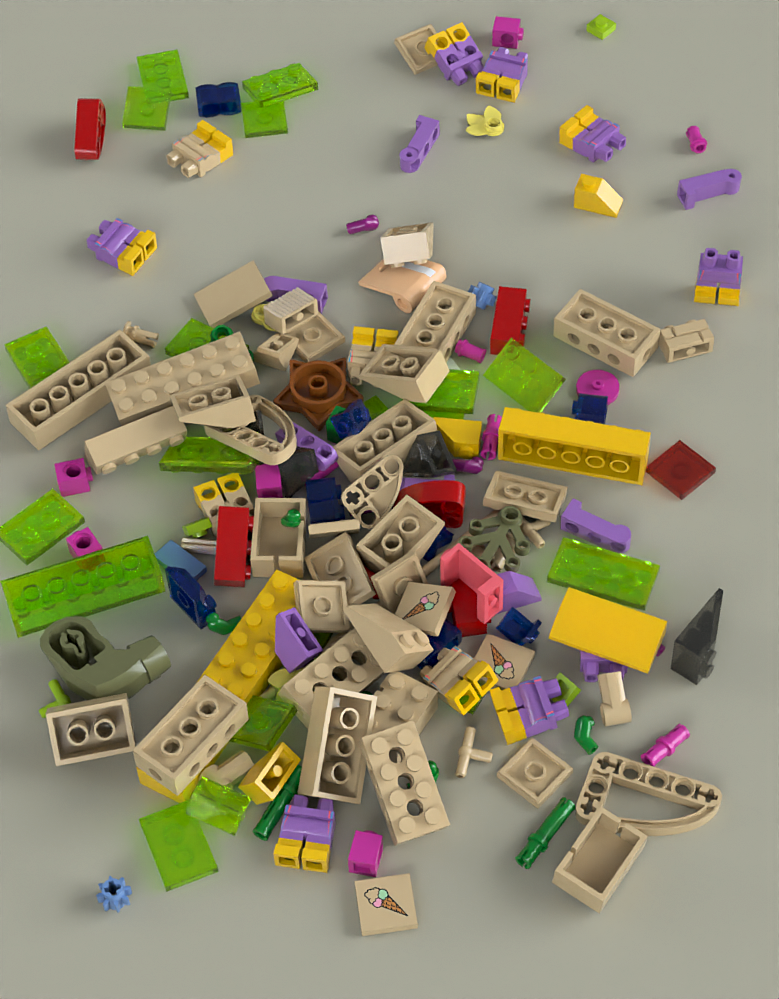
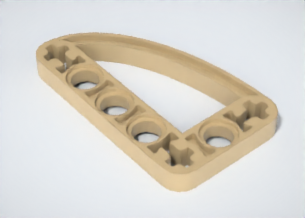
(256, 444)
(607, 776)

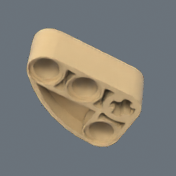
(378, 499)

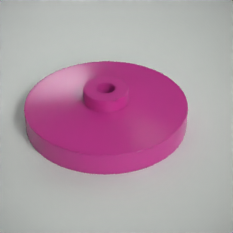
(598, 383)

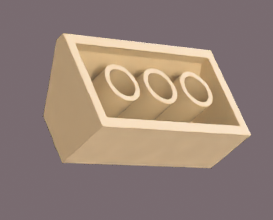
(385, 435)
(134, 440)
(332, 754)

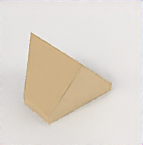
(276, 351)

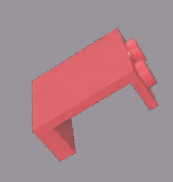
(463, 565)

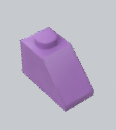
(518, 590)
(294, 641)

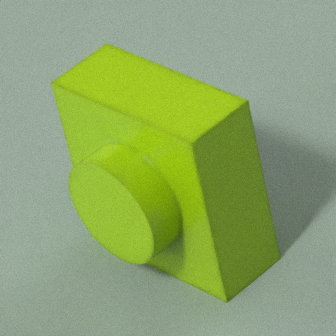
(601, 27)
(197, 528)
(568, 689)

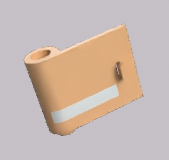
(404, 283)

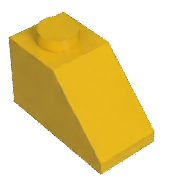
(596, 196)
(461, 436)
(269, 774)

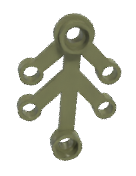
(507, 520)

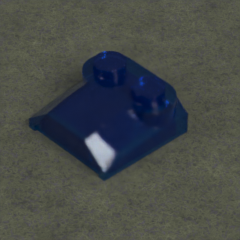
(189, 595)

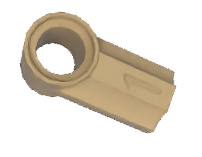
(614, 706)
(230, 771)

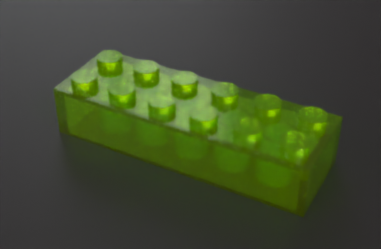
(83, 585)

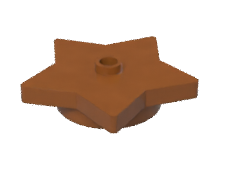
(317, 389)

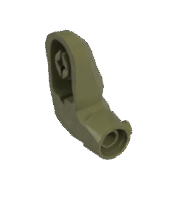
(92, 664)

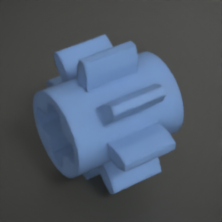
(483, 295)
(116, 901)

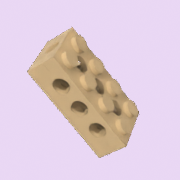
(439, 319)
(606, 332)
(334, 661)
(191, 734)
(416, 769)

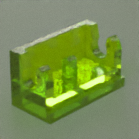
(218, 805)

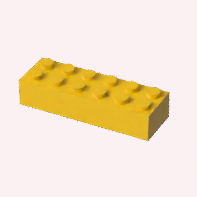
(573, 445)

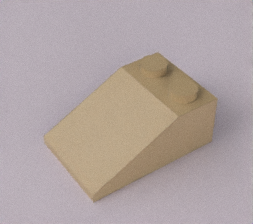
(407, 244)
(406, 371)
(215, 404)
(402, 530)
(388, 637)

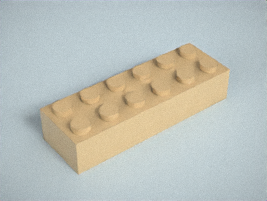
(149, 388)
(74, 390)

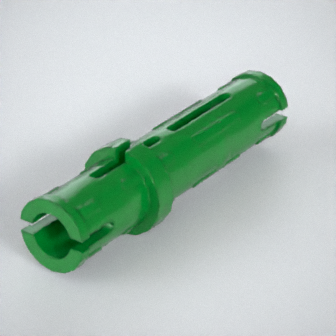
(277, 806)
(539, 840)

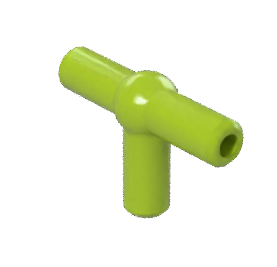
(61, 697)

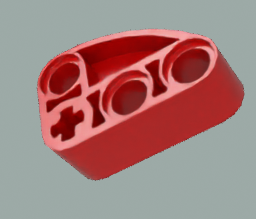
(89, 129)
(441, 498)

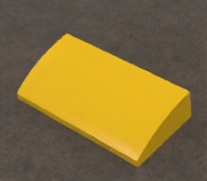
(608, 630)

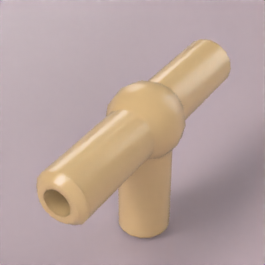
(529, 529)
(466, 753)

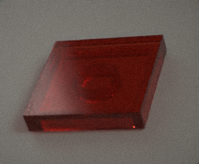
(680, 469)

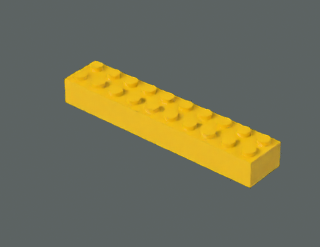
(244, 659)

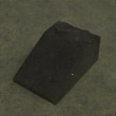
(696, 643)

